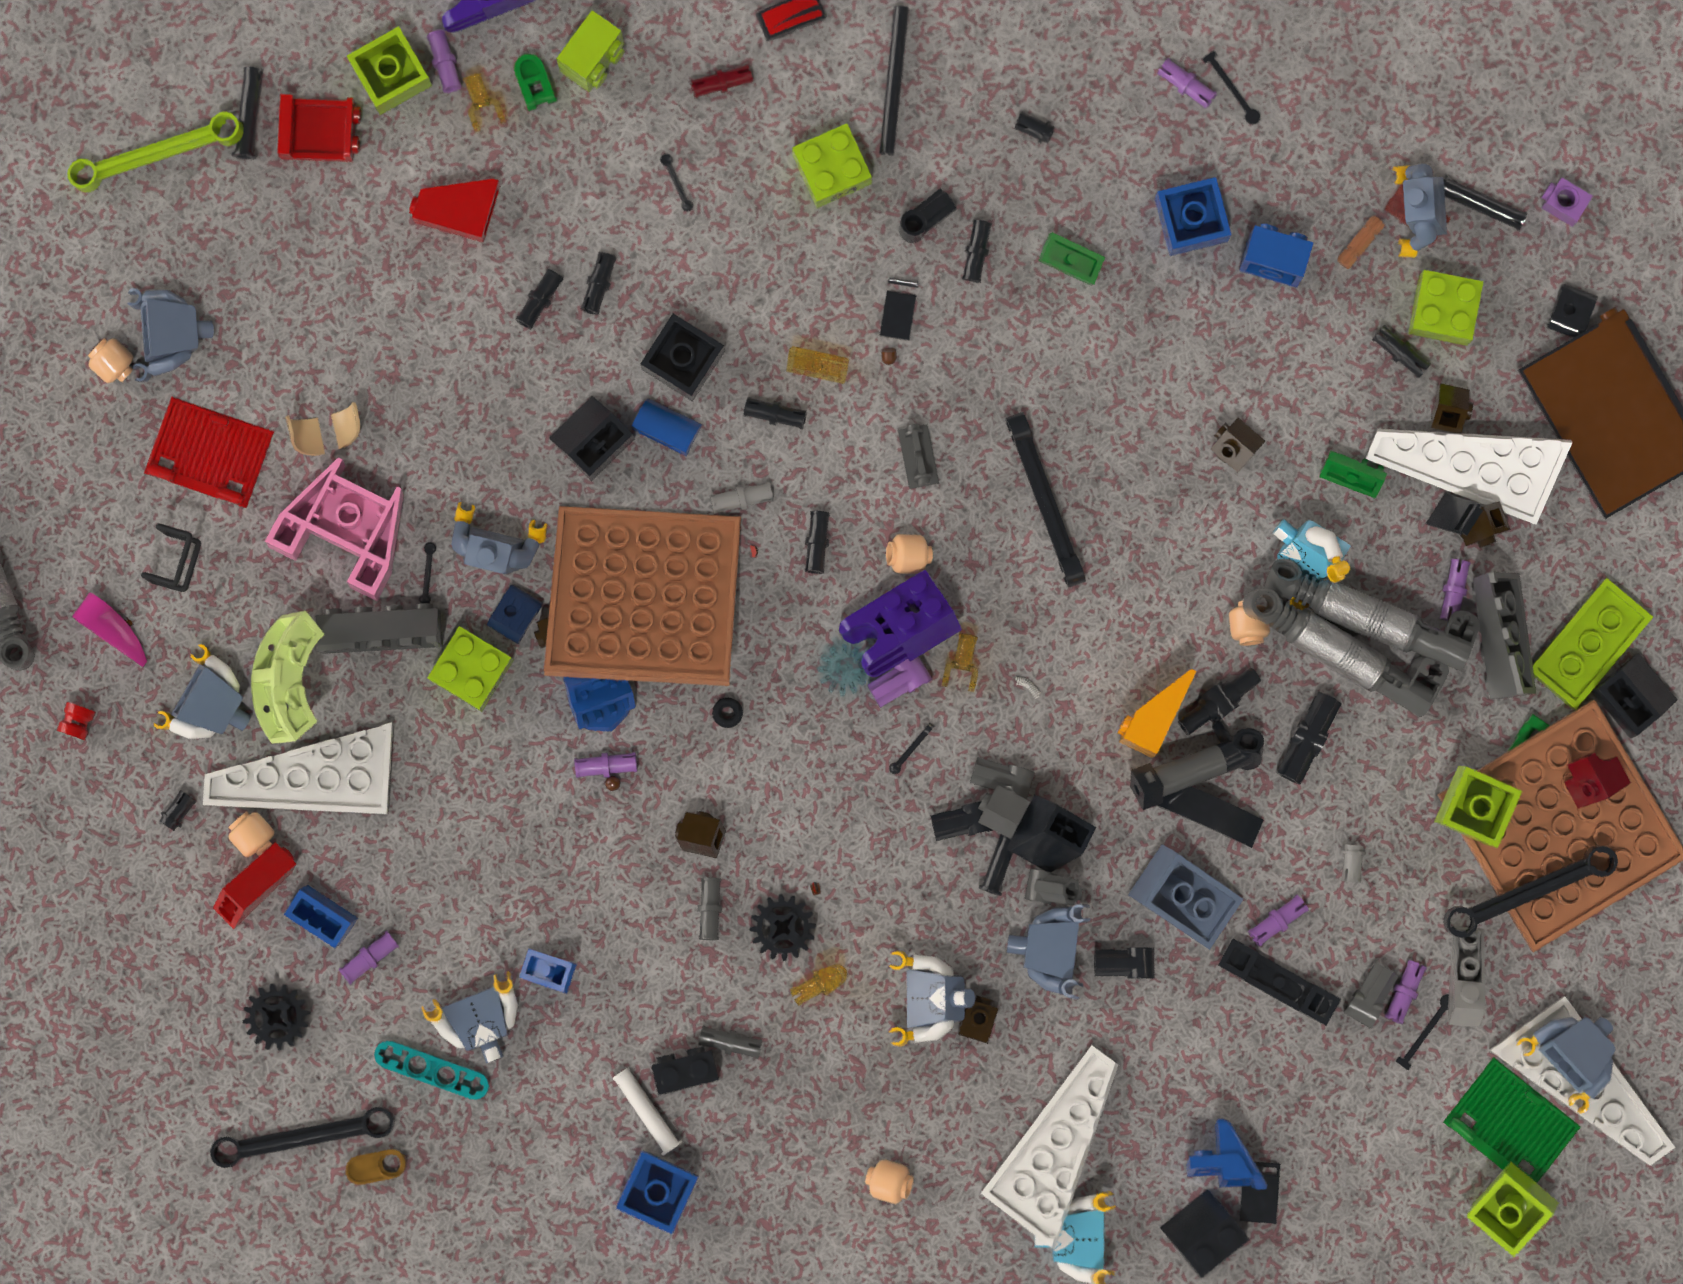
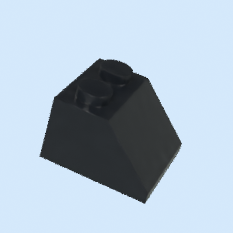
(1204, 1233)

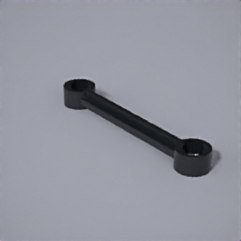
(1045, 500)
(1530, 891)
(301, 1137)

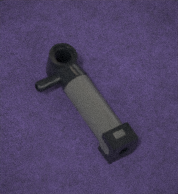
(1230, 754)

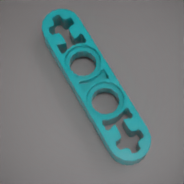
(430, 1074)

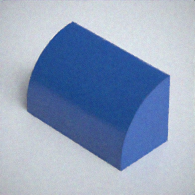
(666, 426)
(320, 916)

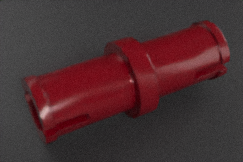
(721, 81)

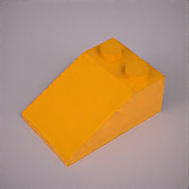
(1151, 722)

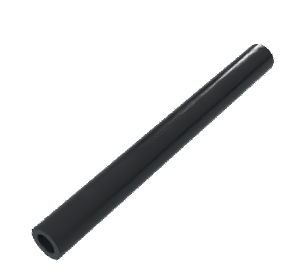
(894, 80)

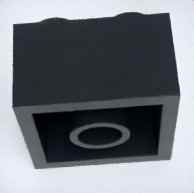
(682, 357)

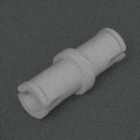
(741, 498)

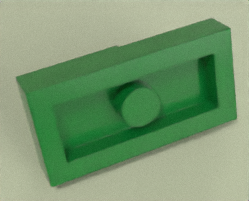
(1071, 258)
(1352, 474)

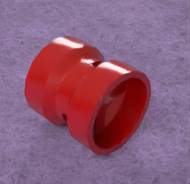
(78, 714)

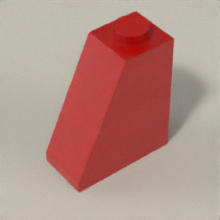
(457, 208)
(254, 884)

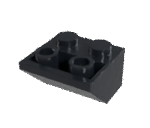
(592, 438)
(1634, 696)
(1050, 835)

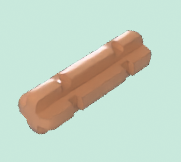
(1360, 242)

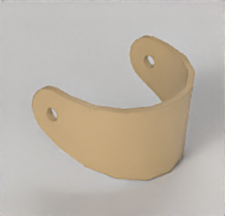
(307, 437)

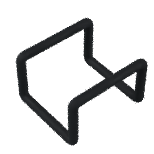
(188, 538)

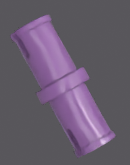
(444, 61)
(1187, 83)
(1455, 588)
(605, 765)
(1278, 920)
(368, 957)
(1405, 992)

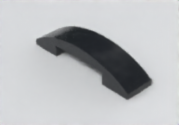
(1214, 814)
(1279, 982)

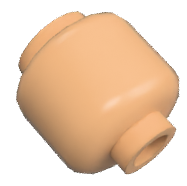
(111, 360)
(908, 554)
(1246, 629)
(251, 834)
(889, 1181)

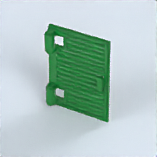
(1511, 1124)

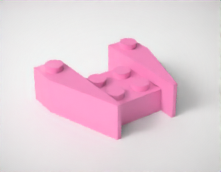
(347, 518)

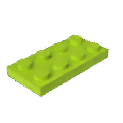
(1590, 643)

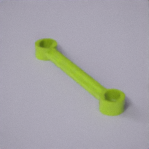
(156, 151)

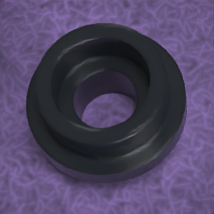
(717, 712)

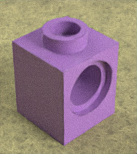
(1578, 198)

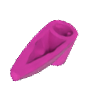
(110, 627)

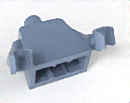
(167, 330)
(1051, 948)

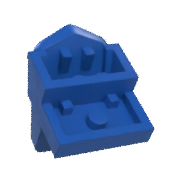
(599, 702)
(1232, 1162)

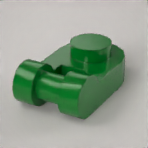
(529, 72)

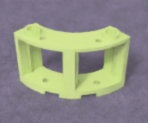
(278, 677)

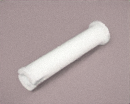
(646, 1111)

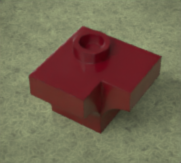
(1595, 779)

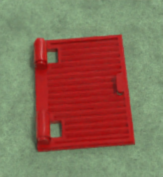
(208, 452)

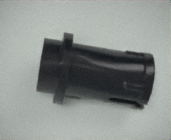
(1035, 127)
(177, 810)

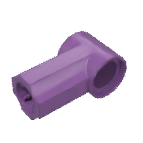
(902, 679)

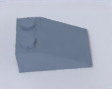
(1185, 896)

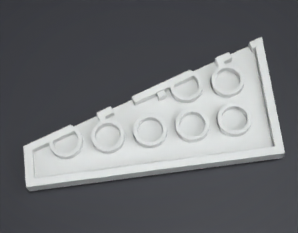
(1477, 466)
(327, 776)
(1613, 1111)
(1047, 1162)

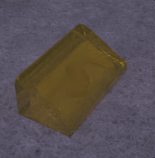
(817, 364)

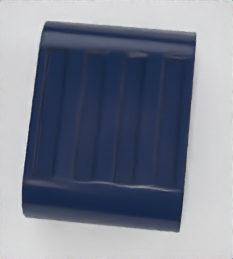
(514, 614)

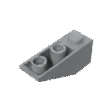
(1467, 980)

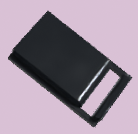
(898, 312)
(1455, 514)
(1261, 1204)

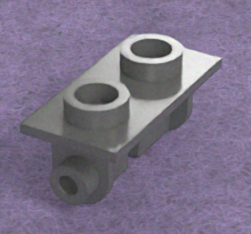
(918, 456)

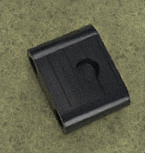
(1572, 311)

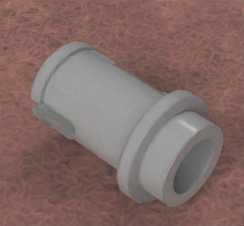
(1352, 863)

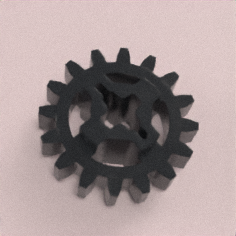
(772, 918)
(285, 1005)

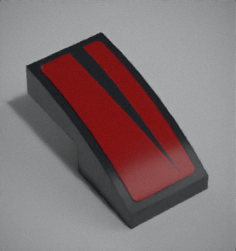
(789, 16)

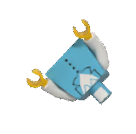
(1314, 551)
(1081, 1240)

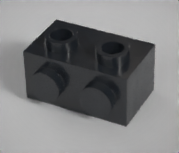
(684, 1072)

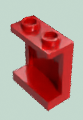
(318, 129)

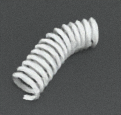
(1029, 685)

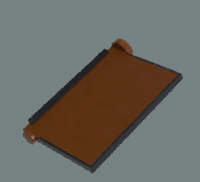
(1614, 408)

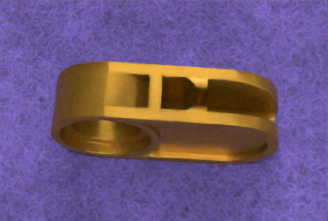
(370, 1169)

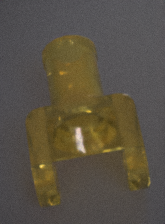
(480, 99)
(963, 660)
(823, 981)

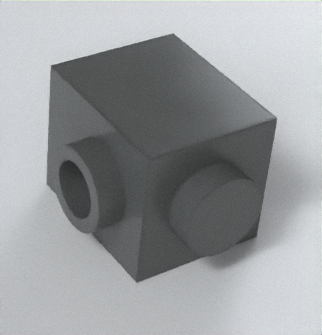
(1003, 810)

